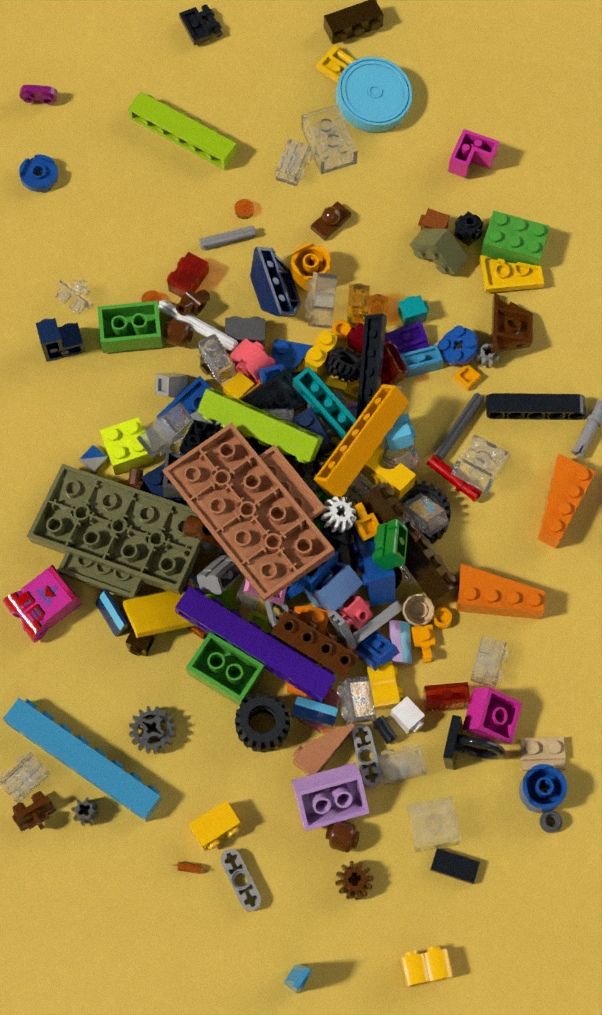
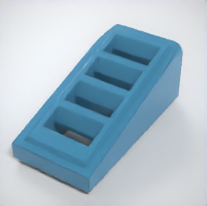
(297, 977)

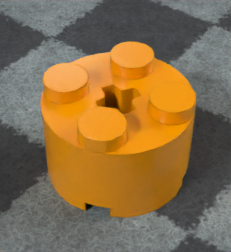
(307, 260)

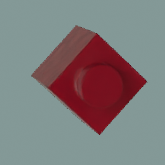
(355, 338)

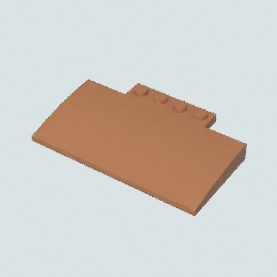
(253, 509)

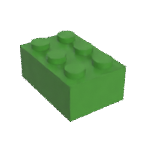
(514, 239)
(130, 326)
(225, 669)

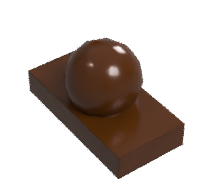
(330, 220)

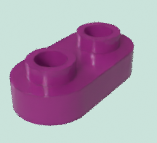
(38, 94)

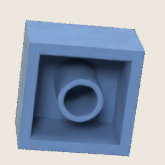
(335, 588)

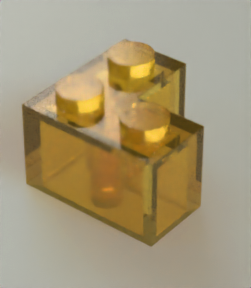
(363, 304)

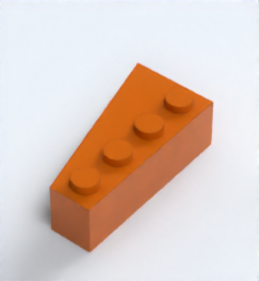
(565, 493)

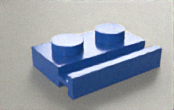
(376, 650)

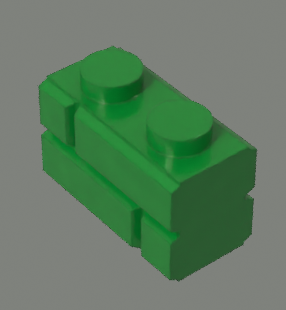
(390, 544)

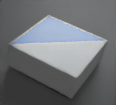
(94, 459)

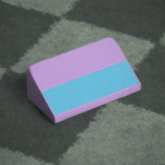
(401, 637)

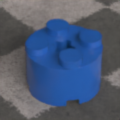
(549, 778)

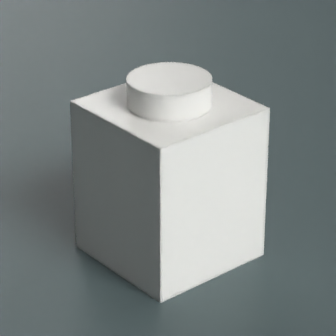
(408, 716)

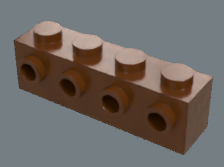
(314, 643)

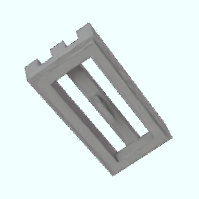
(342, 629)

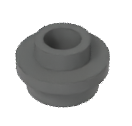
(557, 822)

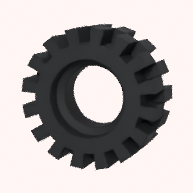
(344, 364)

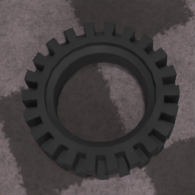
(434, 495)

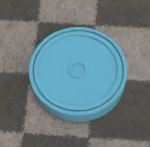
(373, 94)

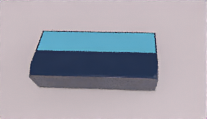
(112, 613)
(314, 712)

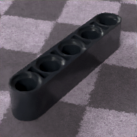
(535, 406)

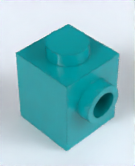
(412, 310)

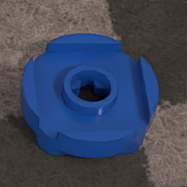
(38, 183)
(457, 336)

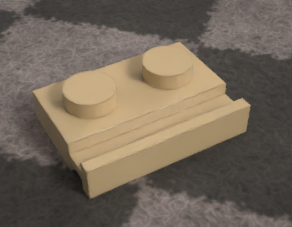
(542, 751)

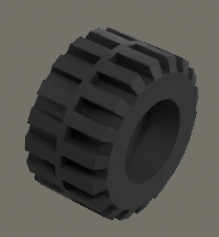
(258, 705)

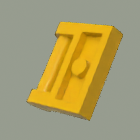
(331, 66)

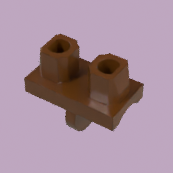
(33, 814)

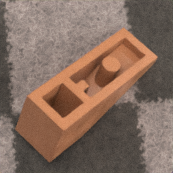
(318, 752)

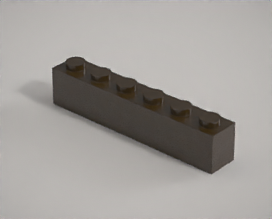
(421, 558)

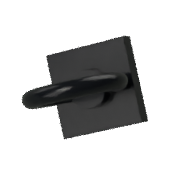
(458, 744)

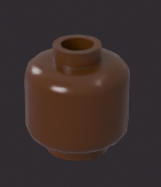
(178, 332)
(343, 836)

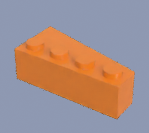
(495, 595)

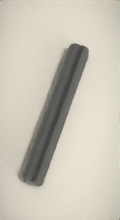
(459, 426)

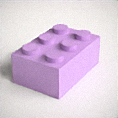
(330, 796)

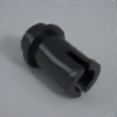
(384, 729)

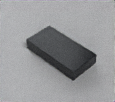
(455, 866)

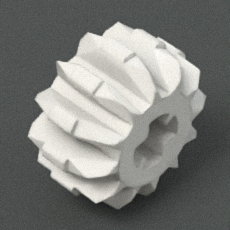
(337, 522)

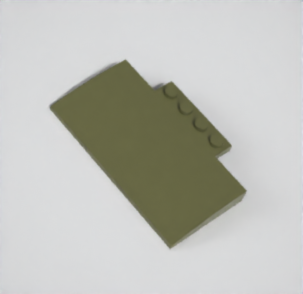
(115, 534)

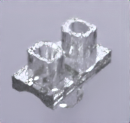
(67, 291)

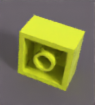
(123, 447)

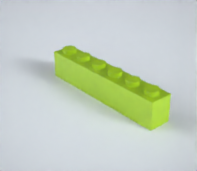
(182, 130)
(260, 425)

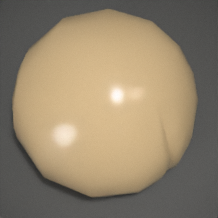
(418, 609)

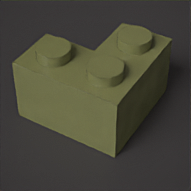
(441, 248)

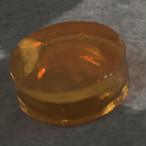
(244, 209)
(151, 296)

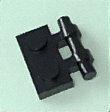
(195, 26)

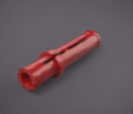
(445, 471)

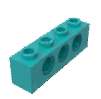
(324, 402)

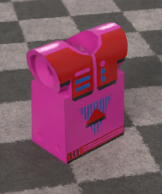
(42, 603)

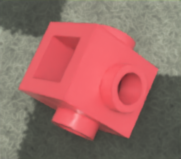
(356, 611)

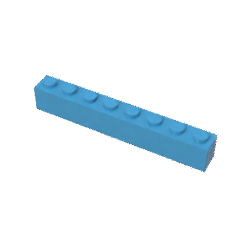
(83, 759)

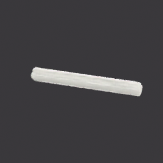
(197, 325)

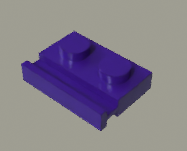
(409, 338)

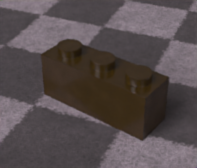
(353, 21)

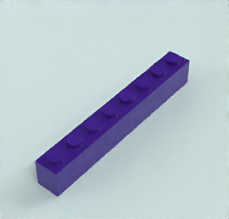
(247, 637)

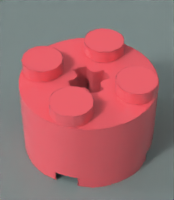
(249, 358)

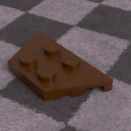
(510, 326)

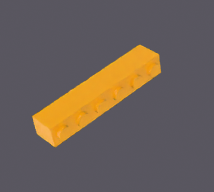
(361, 441)

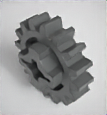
(147, 738)

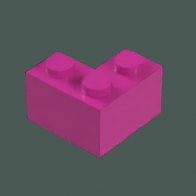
(472, 149)

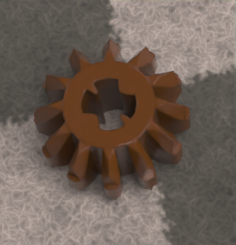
(346, 877)

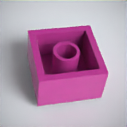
(492, 715)

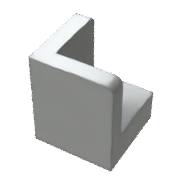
(170, 384)

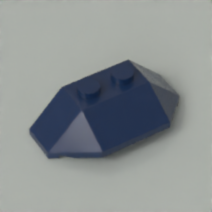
(273, 284)

